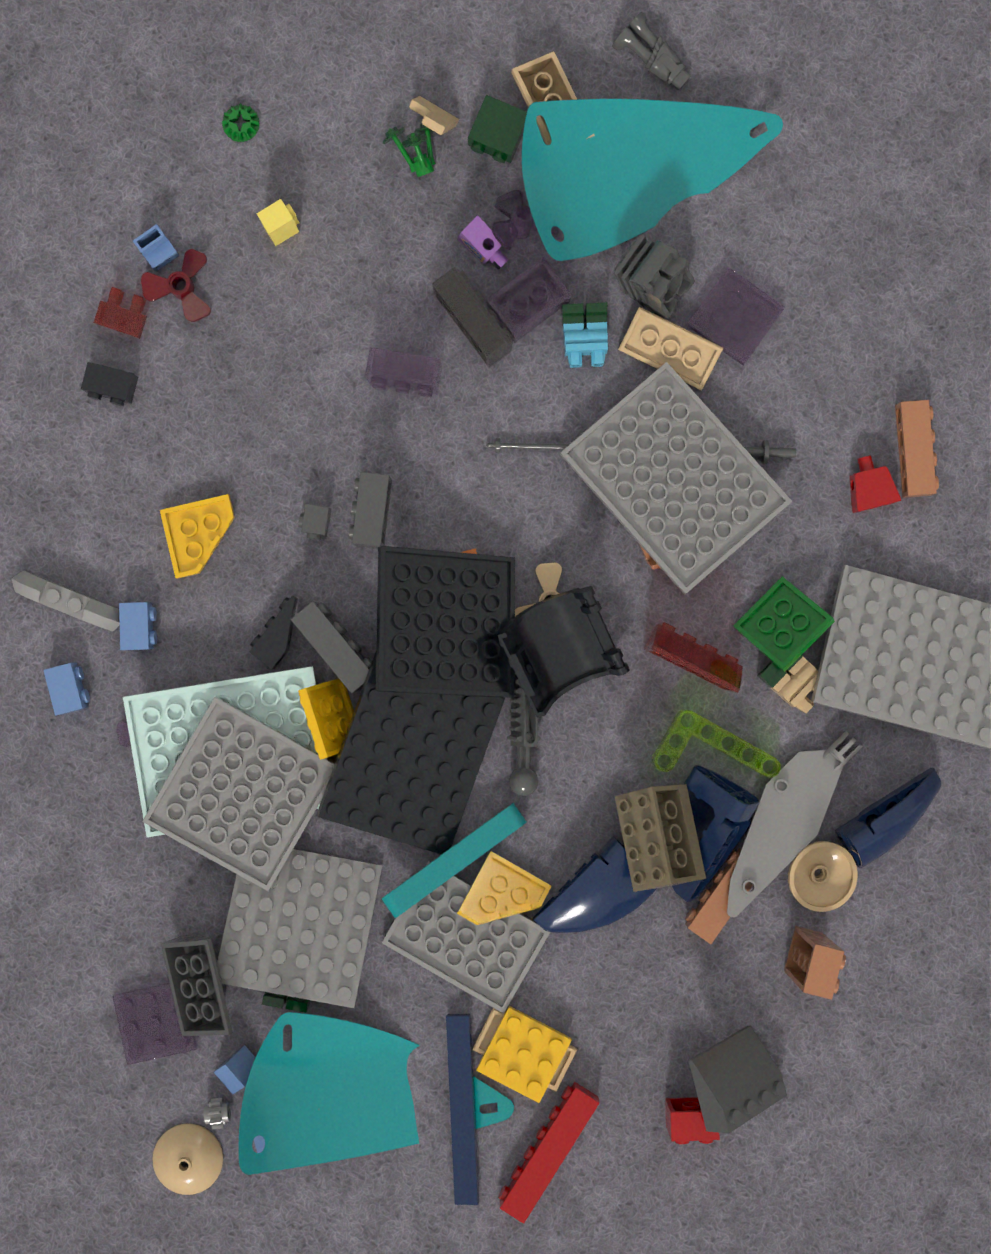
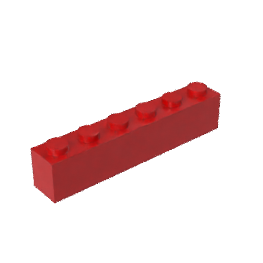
(548, 1152)

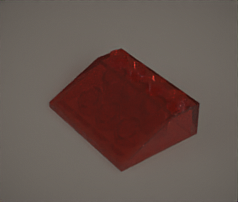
(695, 658)

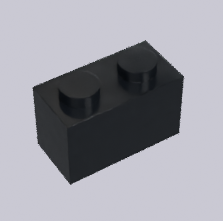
(109, 383)

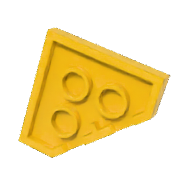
(195, 532)
(502, 891)

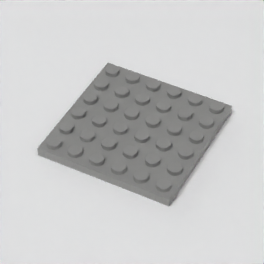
(240, 793)
(304, 932)

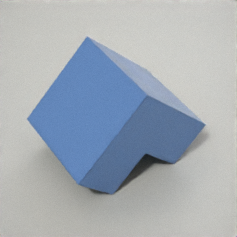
(156, 247)
(236, 1069)

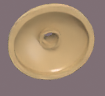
(832, 885)
(197, 1148)

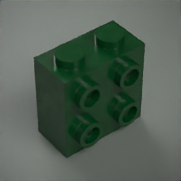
(497, 129)

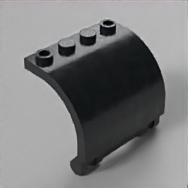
(560, 647)

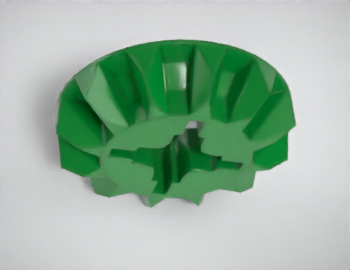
(248, 129)

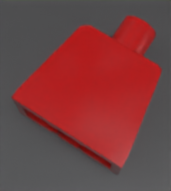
(872, 486)

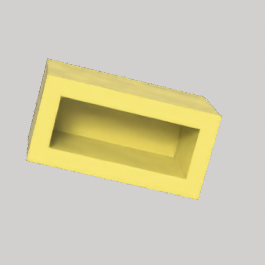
(279, 221)

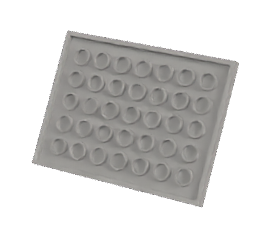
(675, 478)
(908, 657)

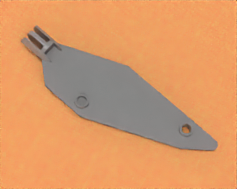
(786, 819)

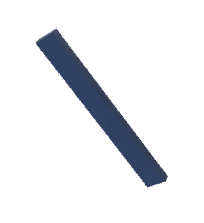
(462, 1109)

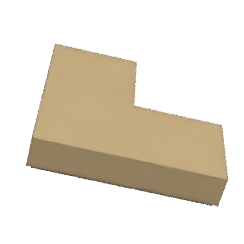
(434, 116)

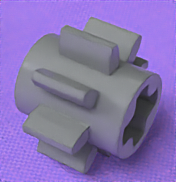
(217, 1113)

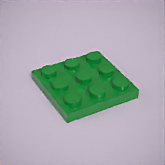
(783, 623)

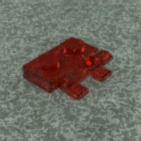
(121, 319)

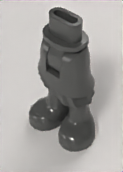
(662, 59)

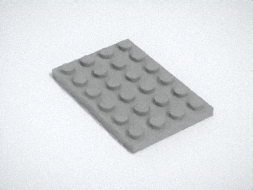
(480, 958)

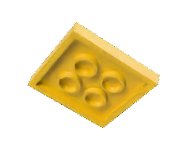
(327, 715)
(524, 1054)

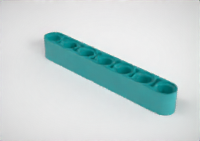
(453, 860)

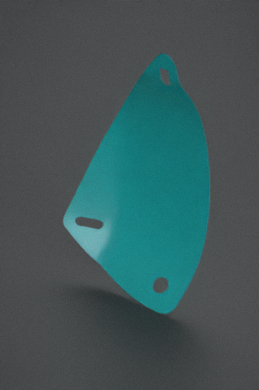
(632, 169)
(353, 1079)

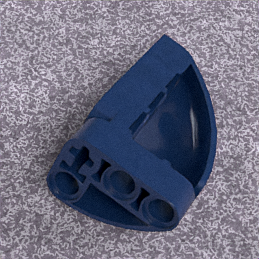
(720, 819)
(890, 826)
(595, 896)

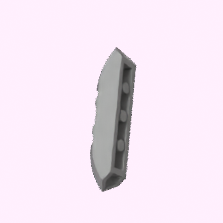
(66, 600)

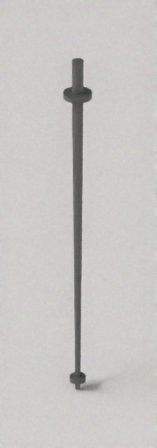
(763, 452)

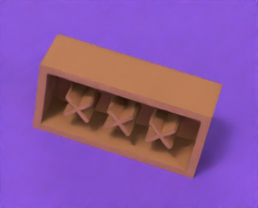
(814, 963)

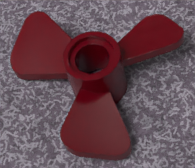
(156, 287)

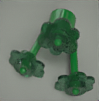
(422, 164)

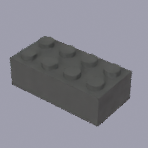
(332, 645)

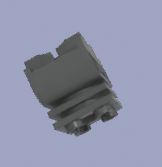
(654, 275)

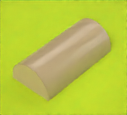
(543, 81)

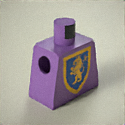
(475, 236)

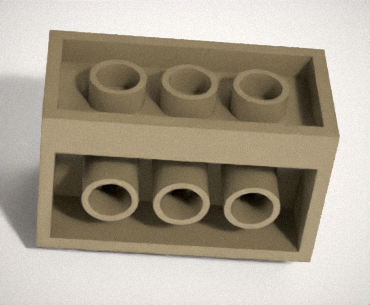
(660, 837)

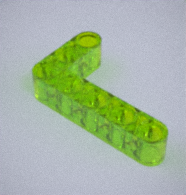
(715, 741)

